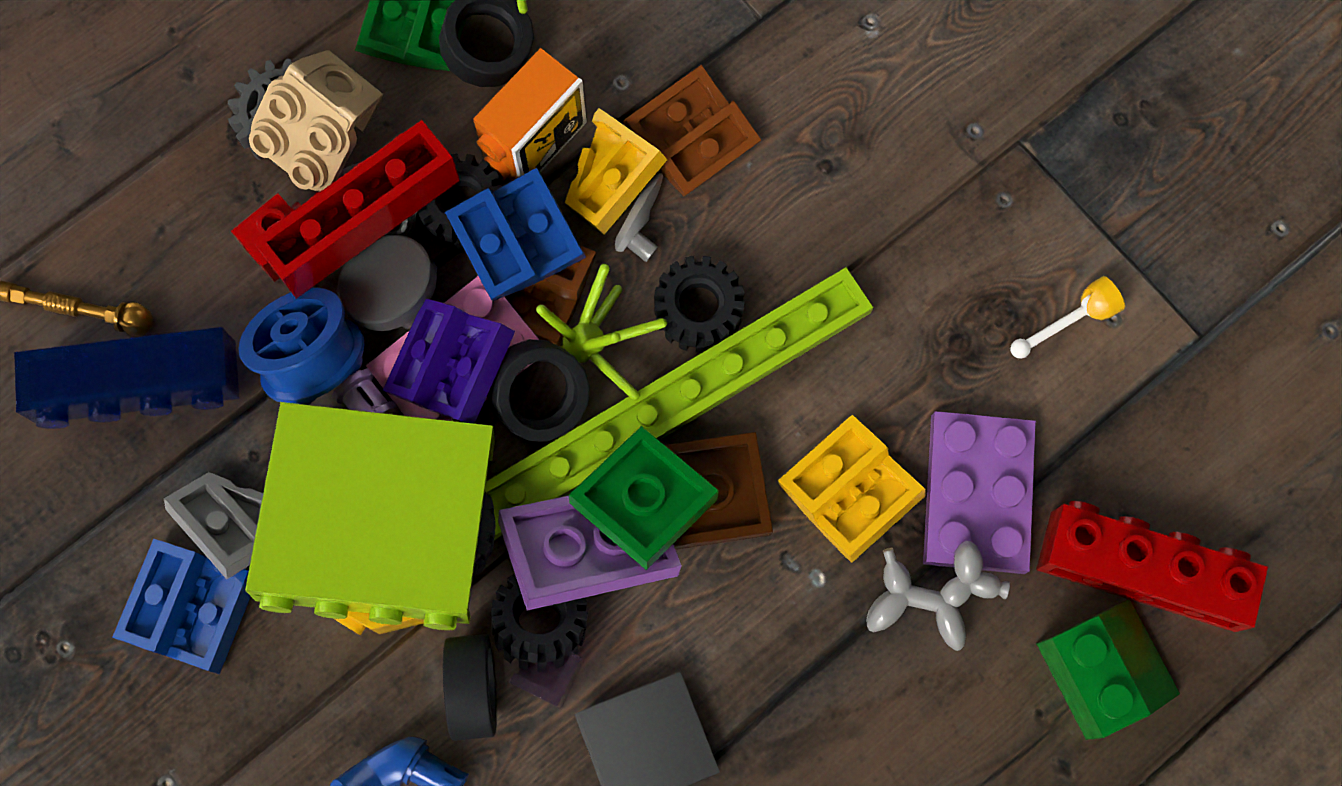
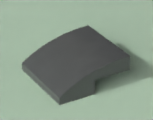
(648, 737)

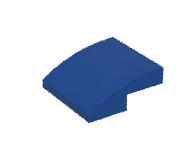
(515, 235)
(184, 607)

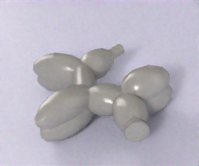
(950, 624)

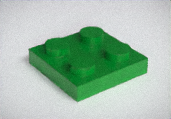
(643, 497)

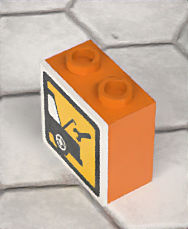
(531, 117)

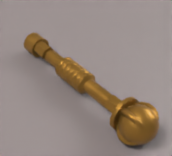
(127, 317)

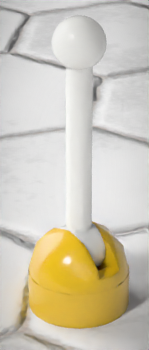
(1098, 300)

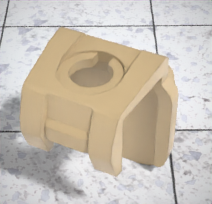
(311, 119)

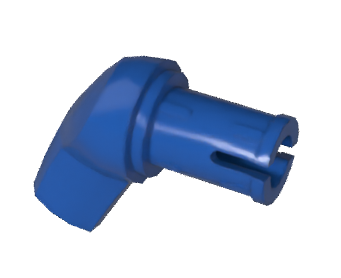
(400, 764)

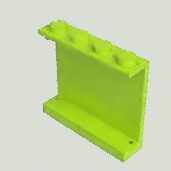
(370, 515)

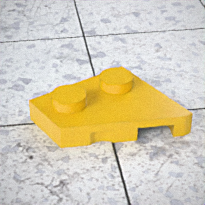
(611, 172)

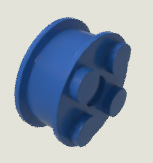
(302, 346)

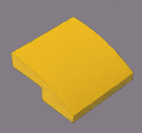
(852, 488)

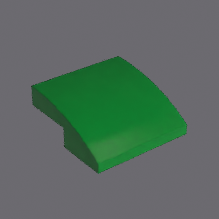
(405, 32)

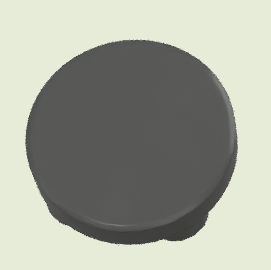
(387, 283)

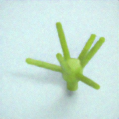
(587, 338)

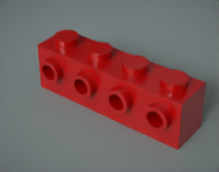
(358, 209)
(1153, 567)

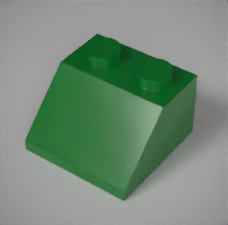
(1108, 671)

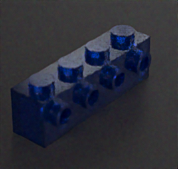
(126, 377)

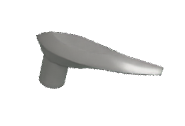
(630, 234)

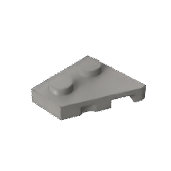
(218, 520)

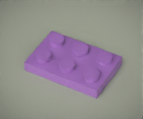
(980, 490)
(568, 558)

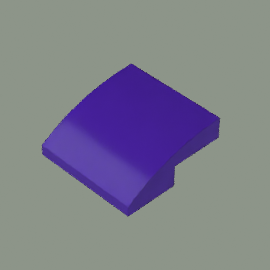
(449, 361)

